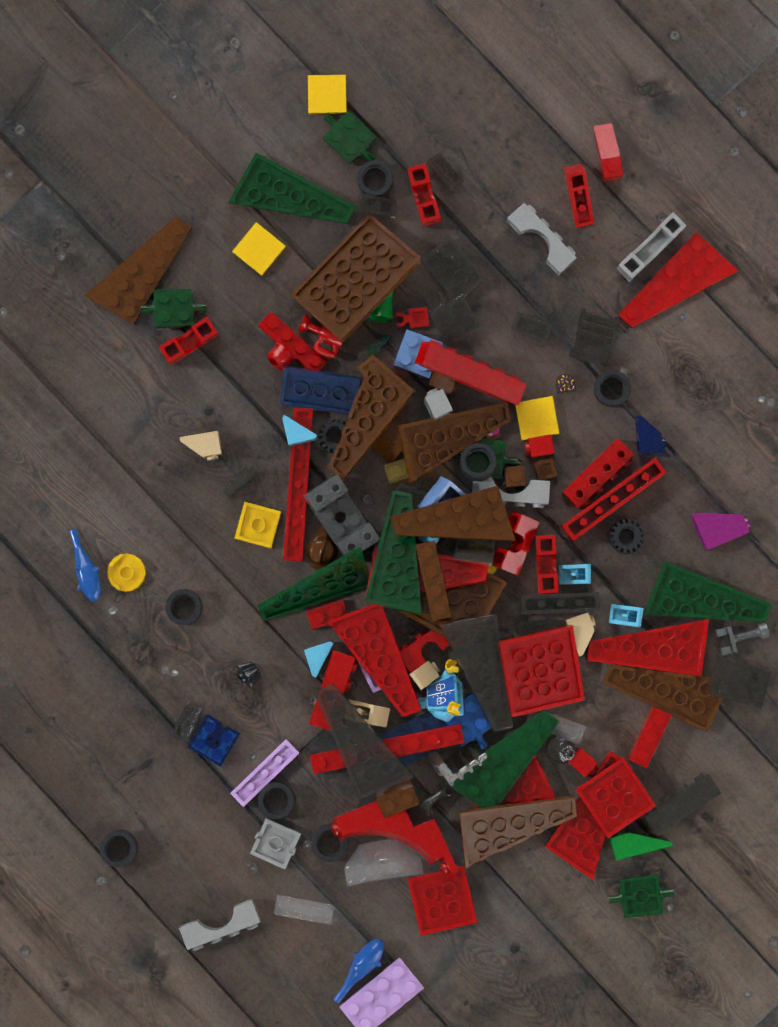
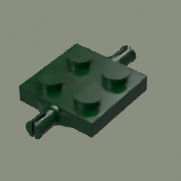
(349, 137)
(173, 308)
(479, 462)
(640, 896)

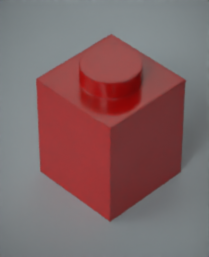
(539, 446)
(583, 763)

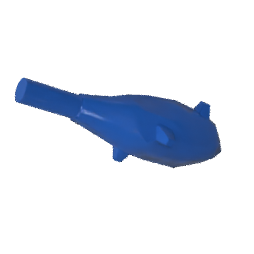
(86, 571)
(364, 962)

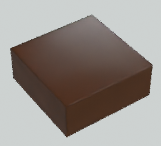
(545, 469)

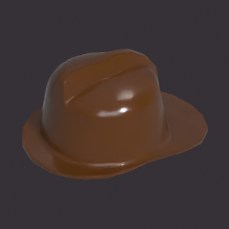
(320, 549)

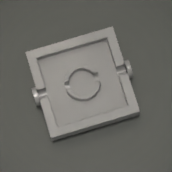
(275, 843)

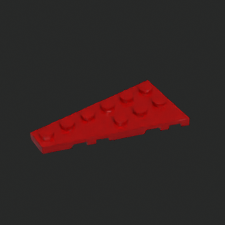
(684, 275)
(454, 572)
(376, 649)
(662, 649)
(581, 837)

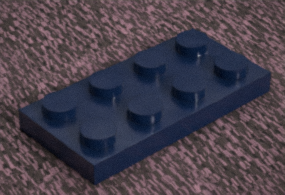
(318, 390)
(421, 723)

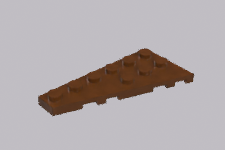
(139, 275)
(374, 408)
(435, 441)
(464, 517)
(673, 693)
(504, 826)

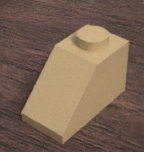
(204, 444)
(583, 630)
(425, 674)
(372, 713)

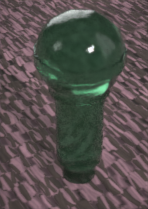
(375, 348)

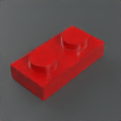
(319, 616)

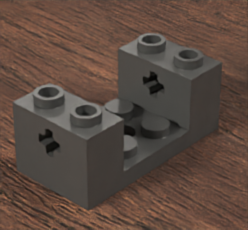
(332, 498)

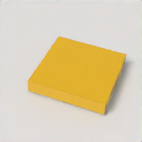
(327, 94)
(259, 249)
(537, 418)
(258, 525)

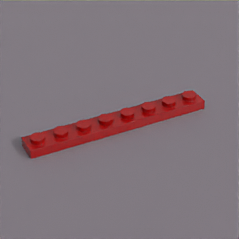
(296, 489)
(399, 745)

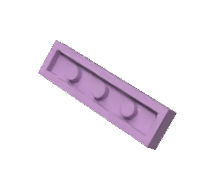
(264, 772)

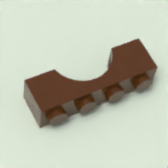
(433, 580)

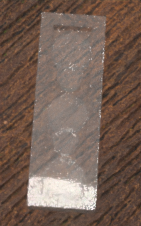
(565, 728)
(304, 909)

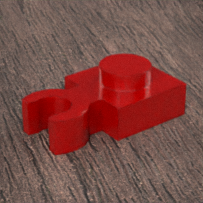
(417, 318)

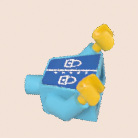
(445, 694)

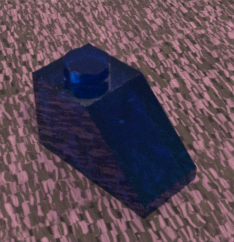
(648, 438)

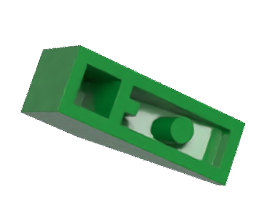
(632, 844)

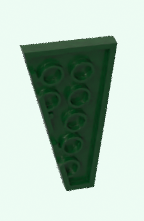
(280, 190)
(395, 569)
(333, 581)
(694, 596)
(505, 762)

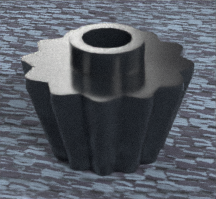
(248, 673)

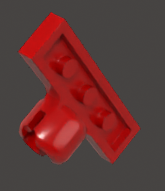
(289, 346)

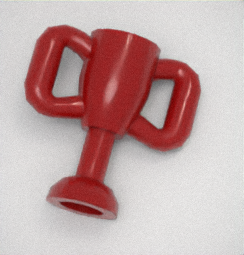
(324, 336)

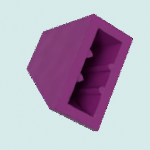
(719, 528)

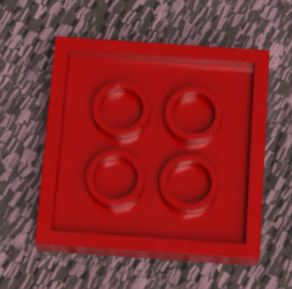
(615, 797)
(441, 901)

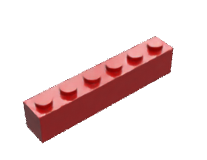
(470, 373)
(613, 499)

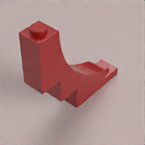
(423, 838)

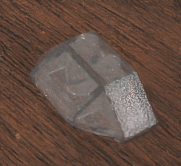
(382, 862)

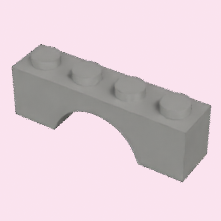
(526, 221)
(651, 247)
(437, 404)
(535, 493)
(196, 933)

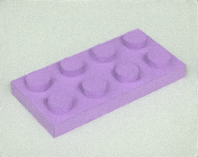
(382, 995)

